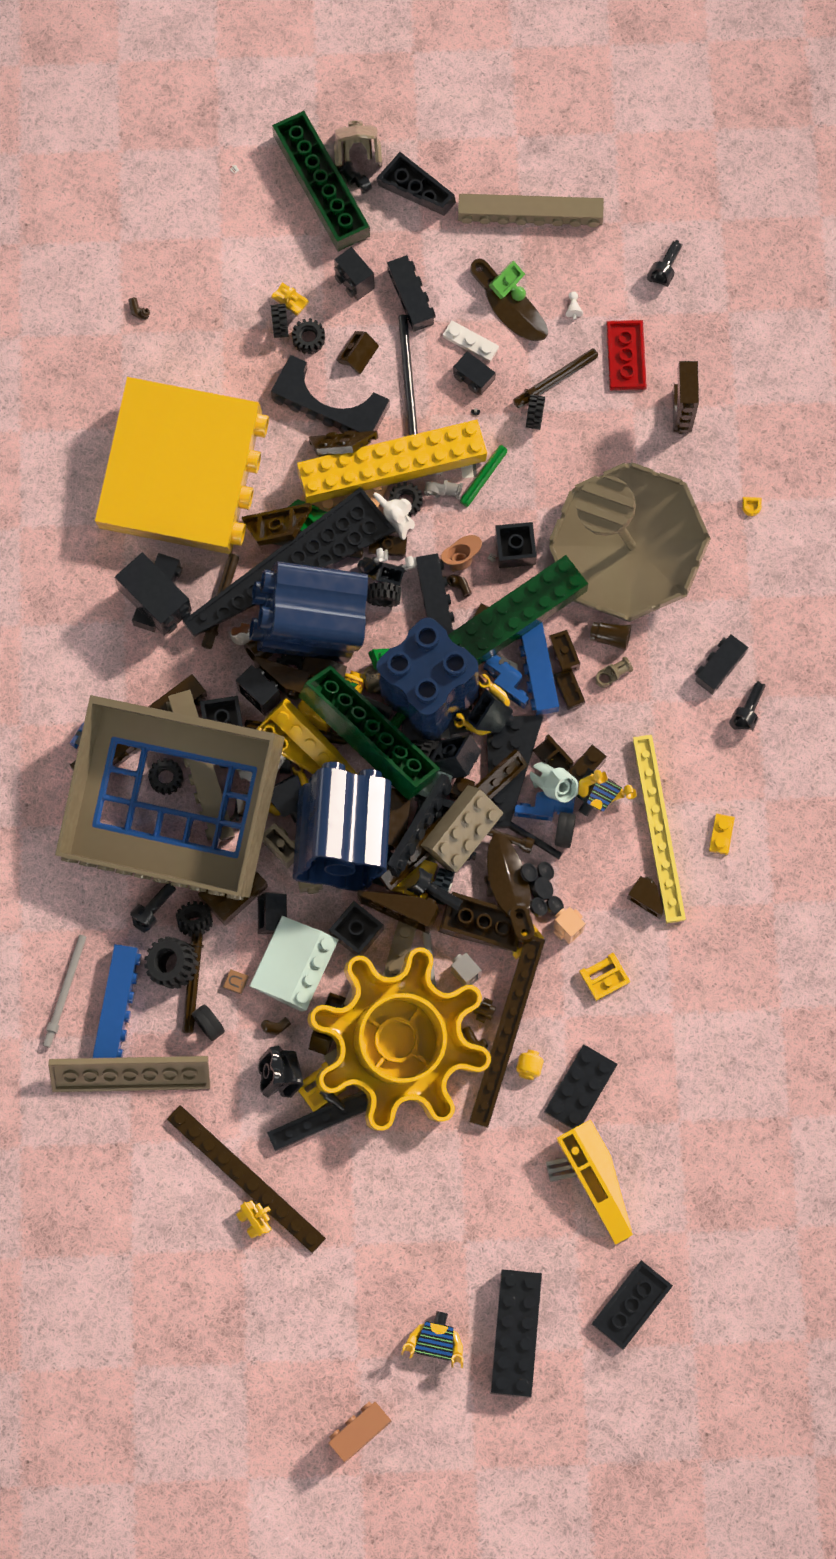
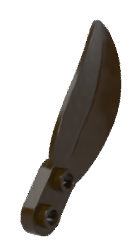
(517, 315)
(508, 886)

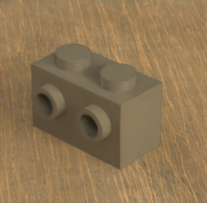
(278, 842)

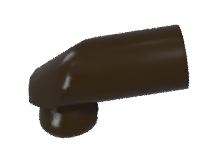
(136, 311)
(460, 583)
(275, 1028)
(471, 1038)

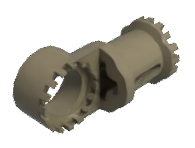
(614, 672)

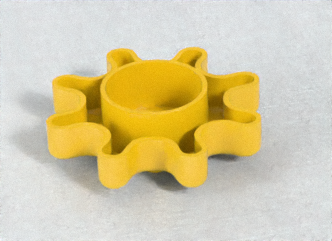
(399, 1039)

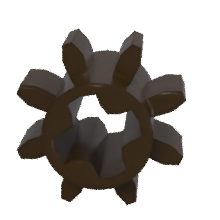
(484, 1010)

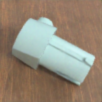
(556, 782)

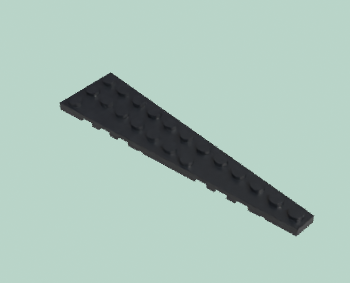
(331, 538)

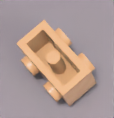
(568, 924)

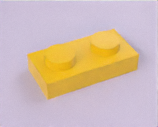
(721, 834)

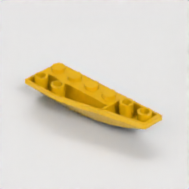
(302, 740)
(597, 1176)

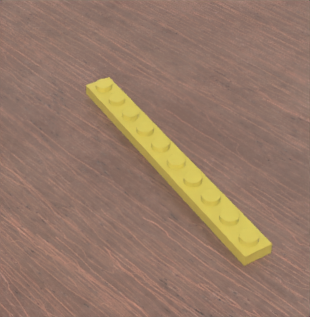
(659, 829)

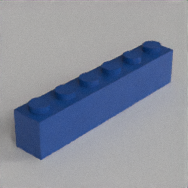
(539, 671)
(116, 1002)

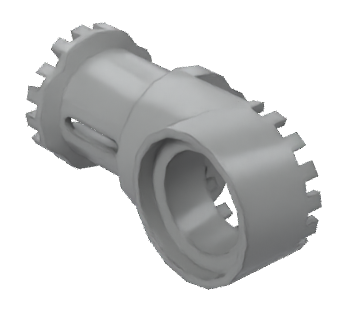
(446, 488)

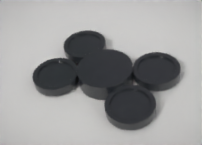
(541, 888)

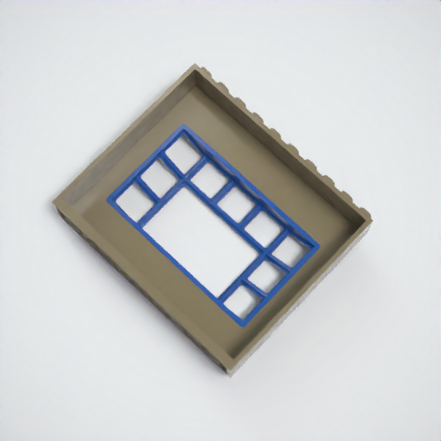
(152, 855)

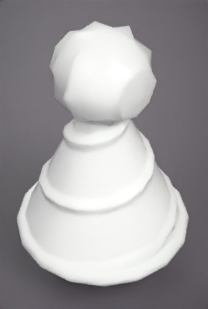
(574, 309)

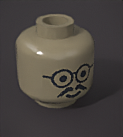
(371, 680)

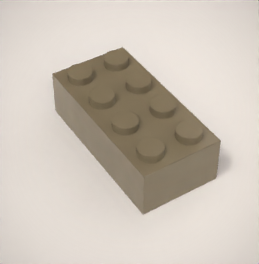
(462, 828)

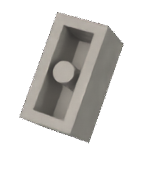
(465, 969)

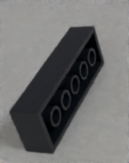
(516, 1333)

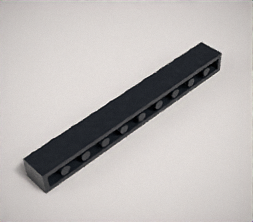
(437, 608)

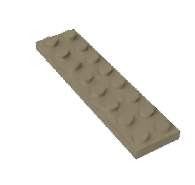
(129, 1074)

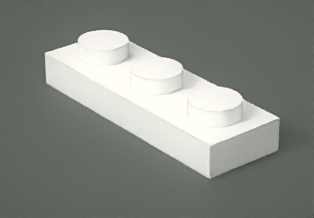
(470, 341)

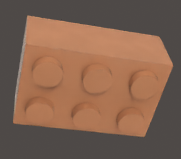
(359, 1431)

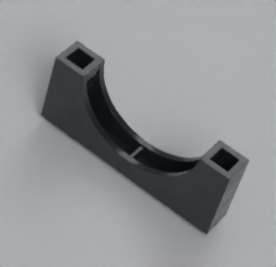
(292, 391)

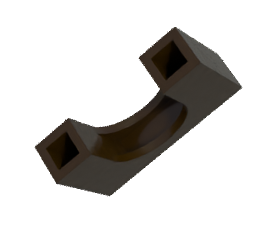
(685, 397)

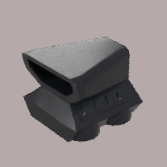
(279, 1072)

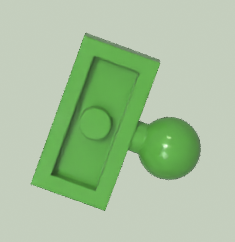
(507, 281)

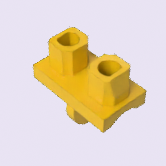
(289, 297)
(257, 1217)

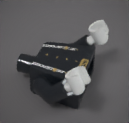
(379, 570)

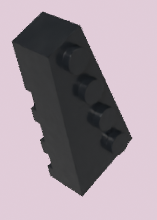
(415, 184)

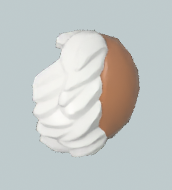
(240, 634)

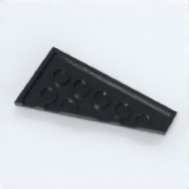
(518, 736)

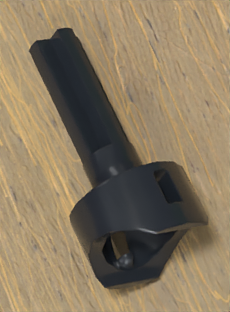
(662, 271)
(745, 717)
(424, 884)
(145, 914)

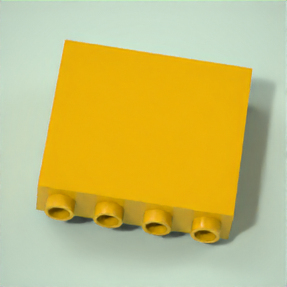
(181, 466)

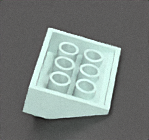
(293, 963)

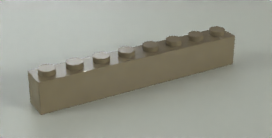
(530, 209)
(202, 773)

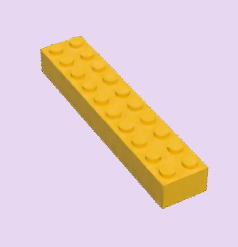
(392, 461)

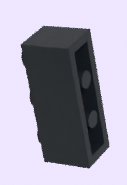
(720, 663)

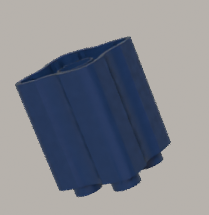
(310, 611)
(428, 678)
(342, 828)

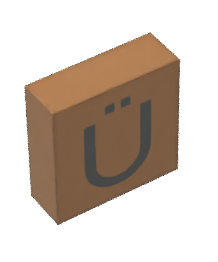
(236, 981)

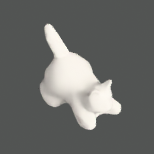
(396, 513)

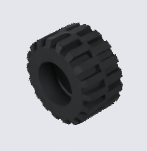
(158, 958)

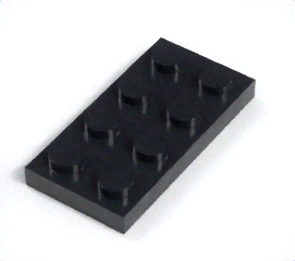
(580, 1087)
(632, 1305)

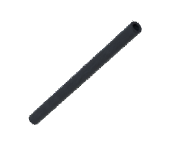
(407, 374)

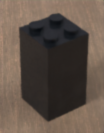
(153, 594)

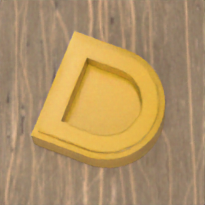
(751, 505)

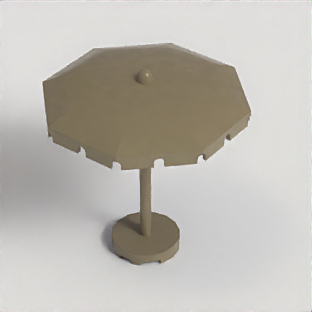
(631, 540)

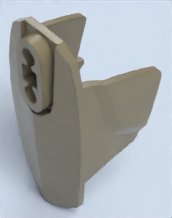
(356, 134)

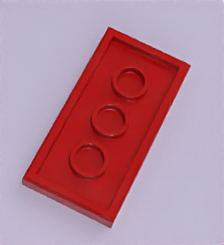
(626, 355)

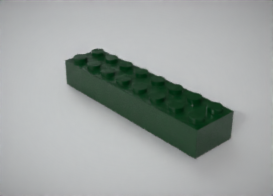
(321, 181)
(521, 610)
(369, 732)

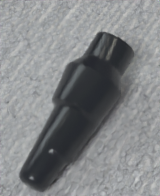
(332, 1098)

